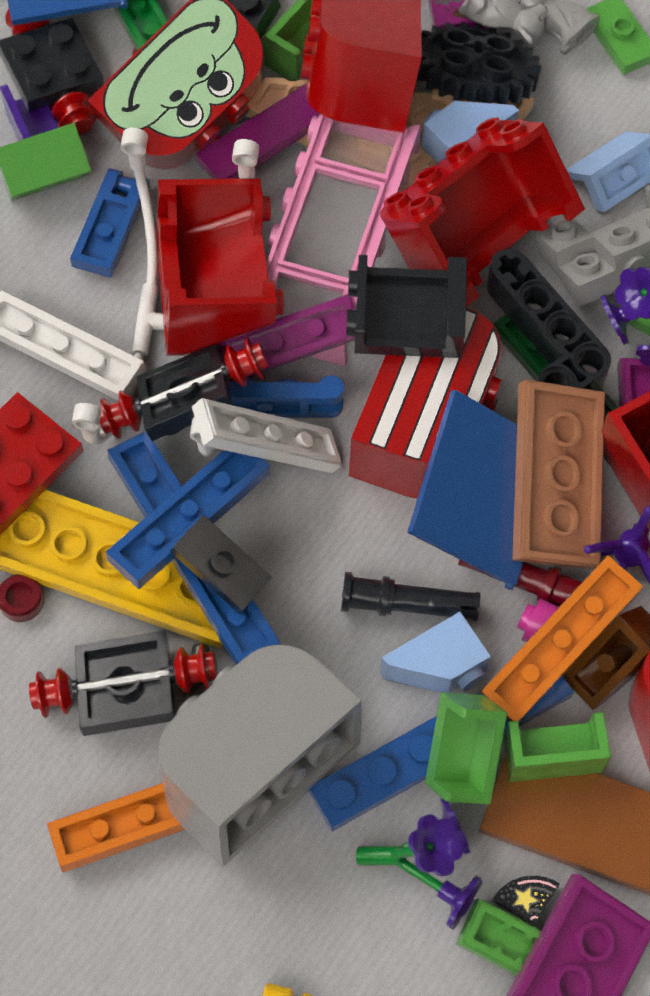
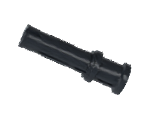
(387, 596)

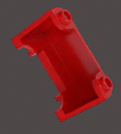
(213, 262)

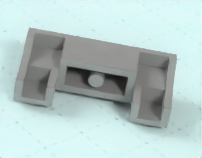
(594, 260)

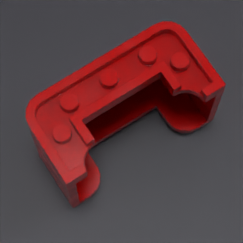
(481, 199)

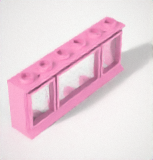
(336, 212)

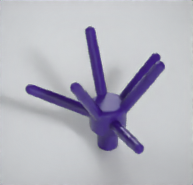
(630, 547)

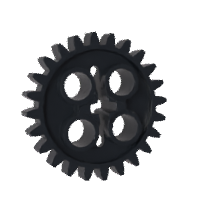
(477, 64)

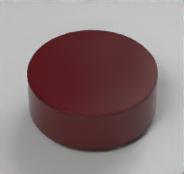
(21, 598)

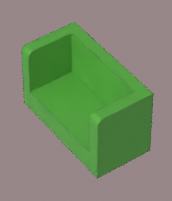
(286, 41)
(43, 161)
(465, 748)
(556, 750)

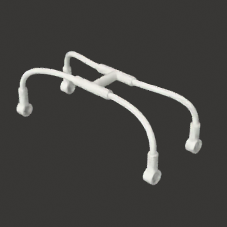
(134, 144)

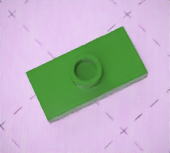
(621, 35)
(497, 936)

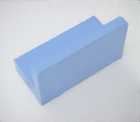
(615, 169)

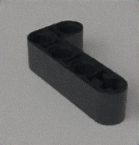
(517, 282)

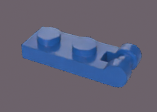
(107, 225)
(290, 398)

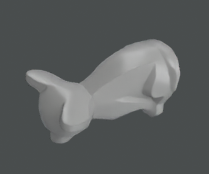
(507, 14)
(566, 21)

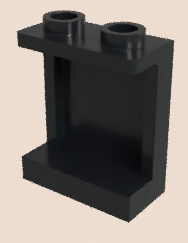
(408, 310)

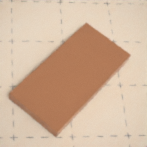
(558, 475)

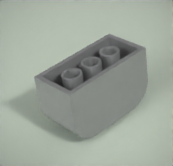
(255, 746)

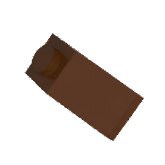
(611, 658)

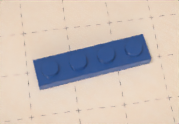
(208, 493)

